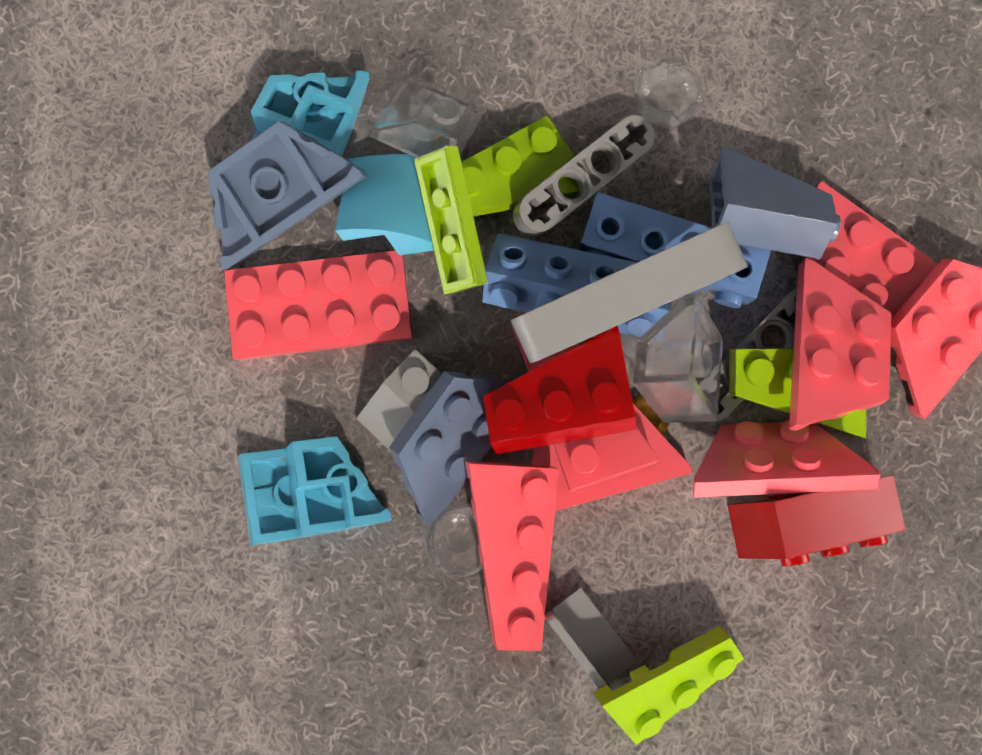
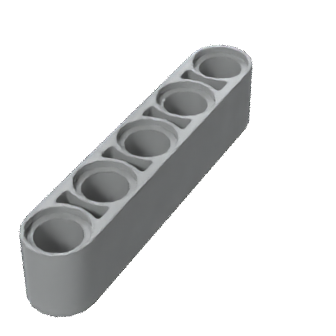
(629, 292)

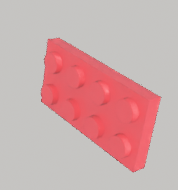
(317, 305)

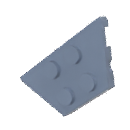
(273, 188)
(441, 437)

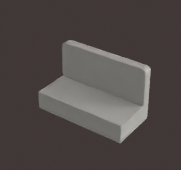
(589, 638)

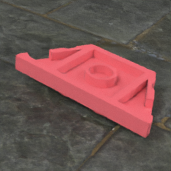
(873, 256)
(938, 332)
(837, 349)
(777, 460)
(669, 466)

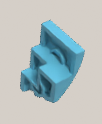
(313, 104)
(386, 204)
(307, 494)

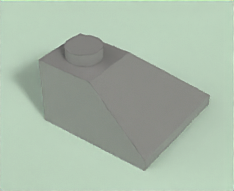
(398, 398)

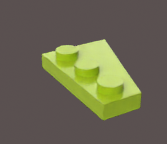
(515, 167)
(766, 379)
(660, 693)

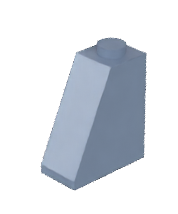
(771, 207)

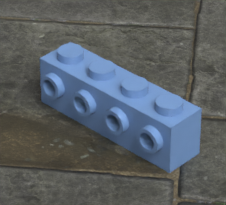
(637, 232)
(526, 276)

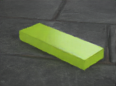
(450, 220)

